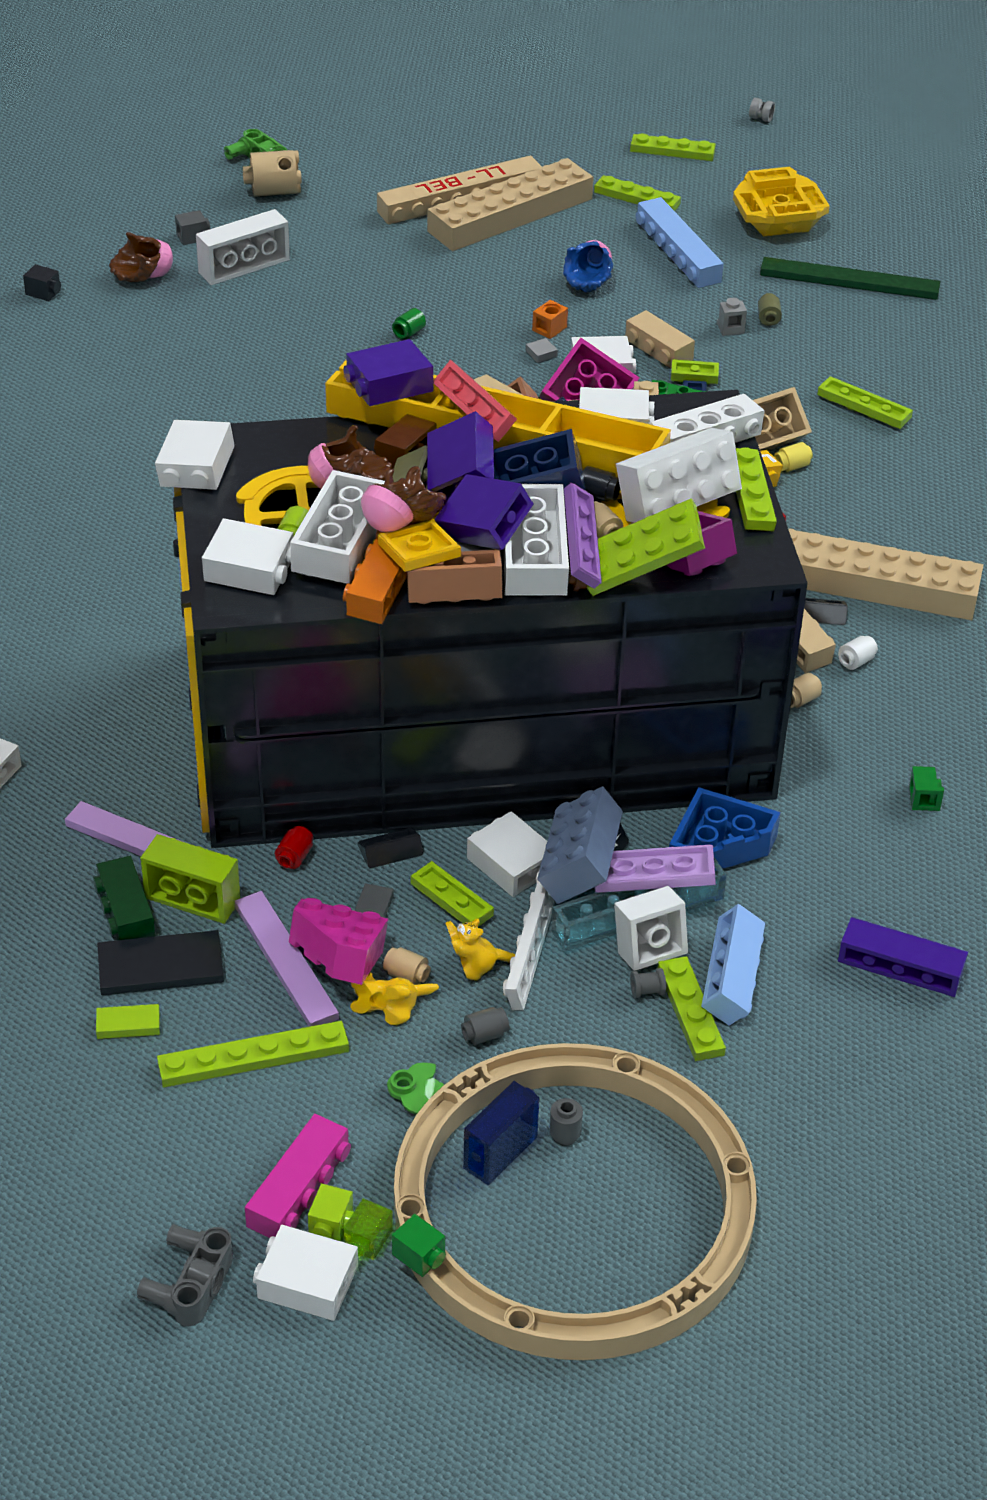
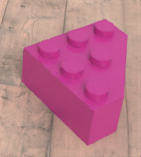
(586, 368)
(338, 938)

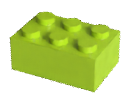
(190, 878)

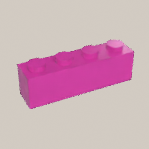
(298, 1176)

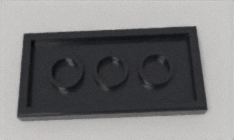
(160, 962)

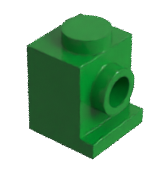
(925, 789)

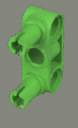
(252, 141)

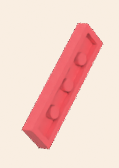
(472, 397)

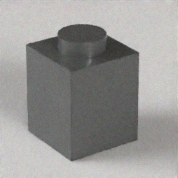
(189, 225)

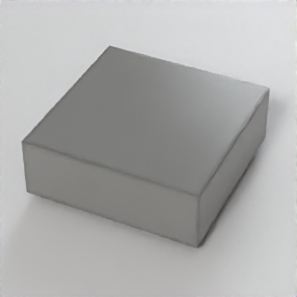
(541, 350)

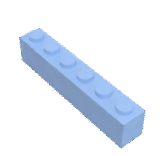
(679, 242)

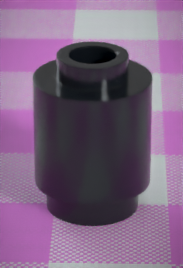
(601, 483)

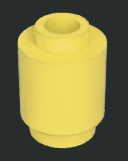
(794, 456)

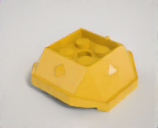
(780, 201)

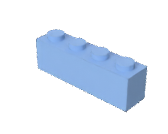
(733, 965)

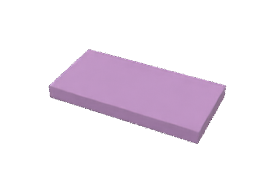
(660, 868)

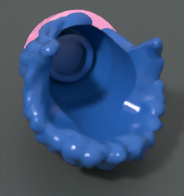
(588, 265)

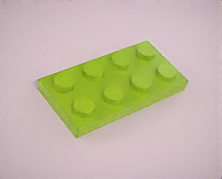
(648, 545)

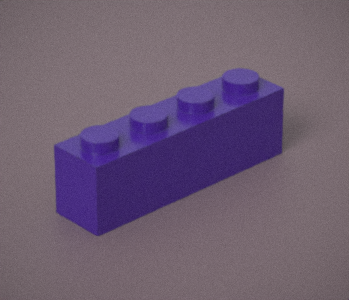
(902, 956)

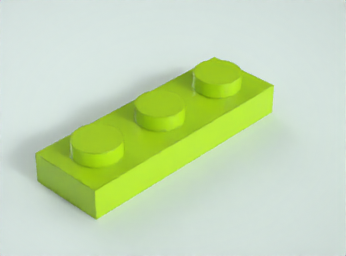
(451, 894)

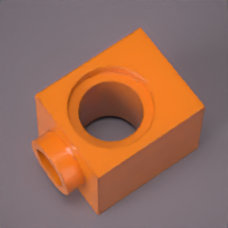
(550, 319)

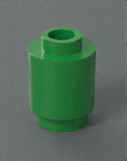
(409, 323)

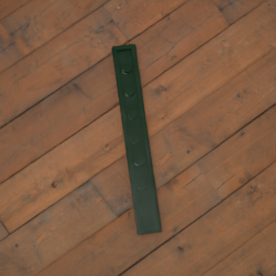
(850, 278)

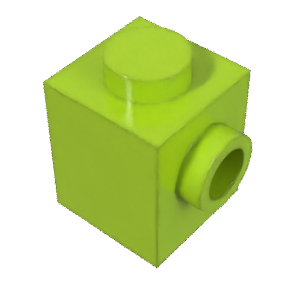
(330, 1212)

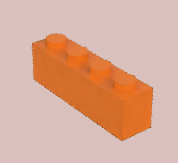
(374, 585)

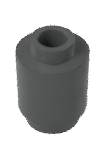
(485, 1025)
(565, 1121)

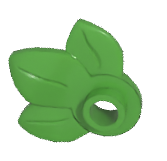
(418, 1085)

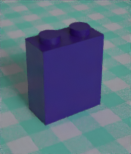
(389, 372)
(459, 450)
(484, 511)

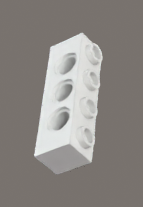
(733, 414)

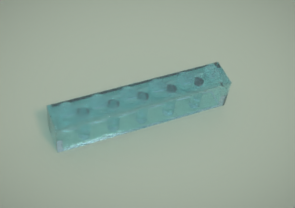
(594, 915)

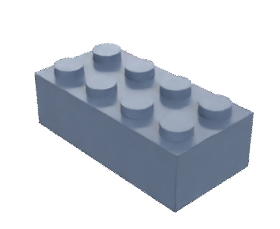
(580, 845)

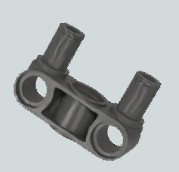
(200, 1276)

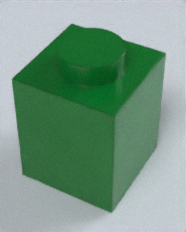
(419, 1245)

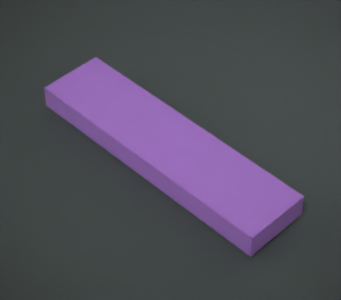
(582, 535)

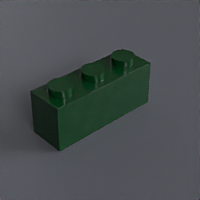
(123, 899)

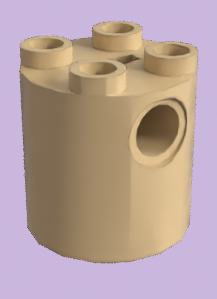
(273, 173)

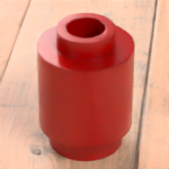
(294, 847)

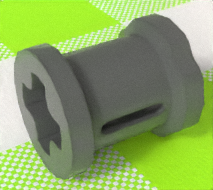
(648, 983)

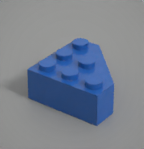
(732, 826)

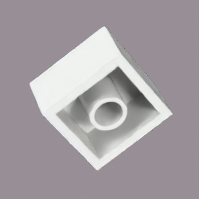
(651, 928)

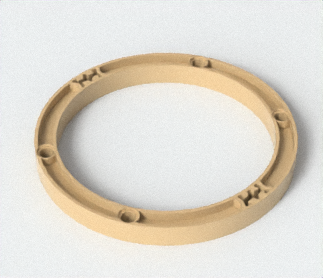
(593, 1334)

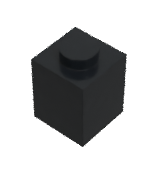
(41, 282)

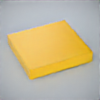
(419, 545)

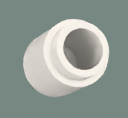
(857, 652)

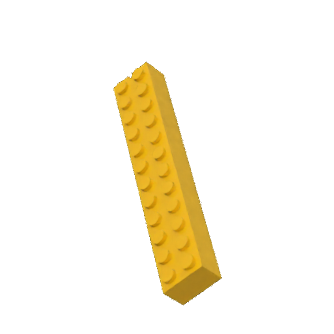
(599, 437)

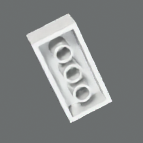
(243, 246)
(691, 467)
(334, 530)
(538, 549)

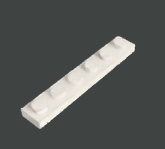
(528, 947)

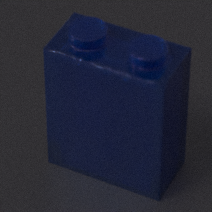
(501, 1132)

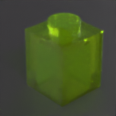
(369, 1228)

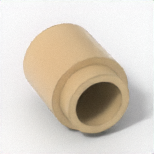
(606, 520)
(805, 689)
(407, 965)

